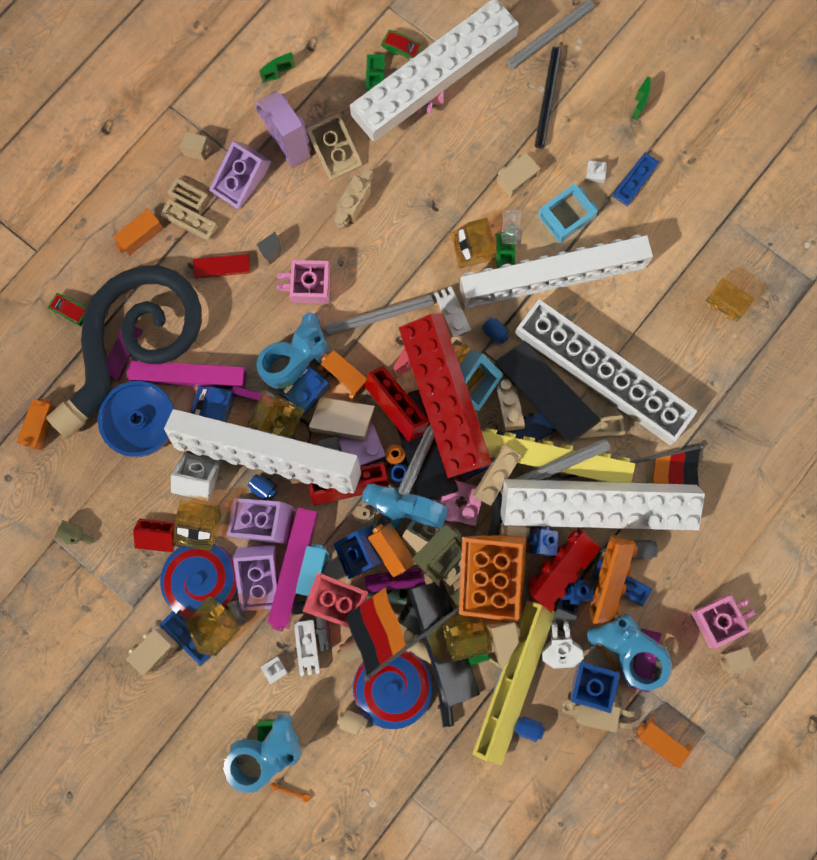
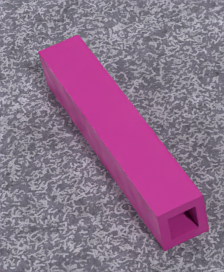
(188, 375)
(285, 595)

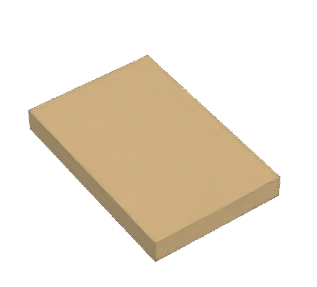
(342, 418)

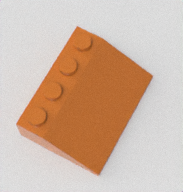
(492, 577)
(612, 578)

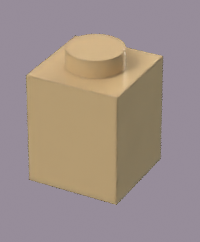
(195, 146)
(736, 660)

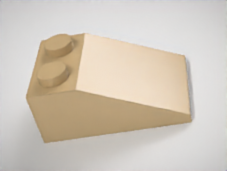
(333, 146)

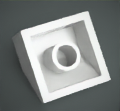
(195, 476)

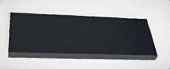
(547, 392)
(432, 478)
(453, 677)

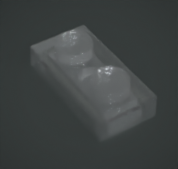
(511, 226)

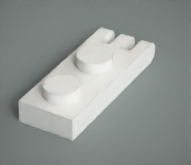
(452, 313)
(306, 647)

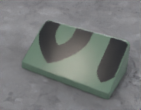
(395, 596)

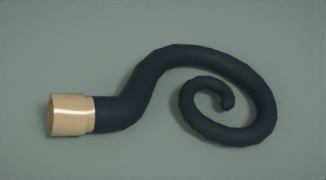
(87, 400)

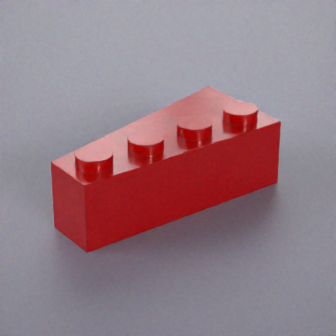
(562, 569)

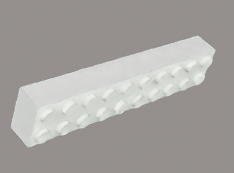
(434, 70)
(555, 271)
(605, 372)
(263, 451)
(601, 504)

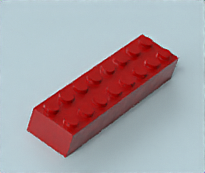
(445, 394)

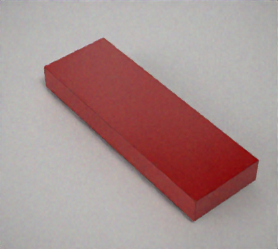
(221, 266)

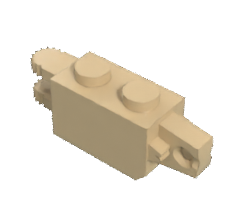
(353, 199)
(595, 718)

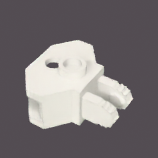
(562, 646)

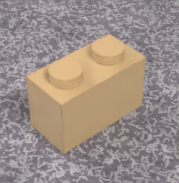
(518, 174)

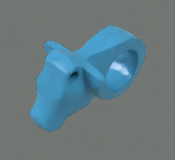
(306, 345)
(397, 506)
(627, 640)
(273, 754)

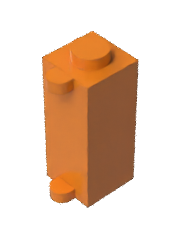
(137, 232)
(343, 373)
(36, 424)
(391, 549)
(662, 743)

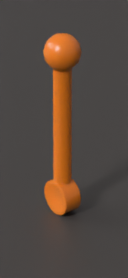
(609, 659)
(306, 797)

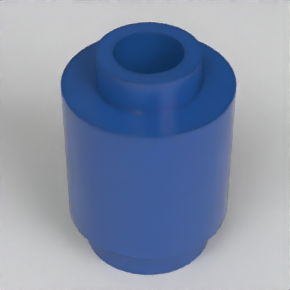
(496, 331)
(397, 472)
(262, 487)
(529, 729)

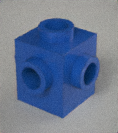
(543, 541)
(579, 591)

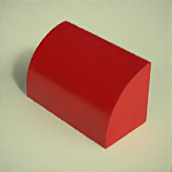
(154, 535)

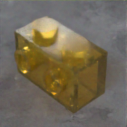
(729, 300)

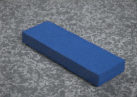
(635, 179)
(634, 591)
(177, 629)

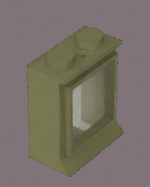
(440, 553)

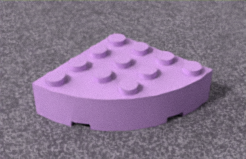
(285, 127)

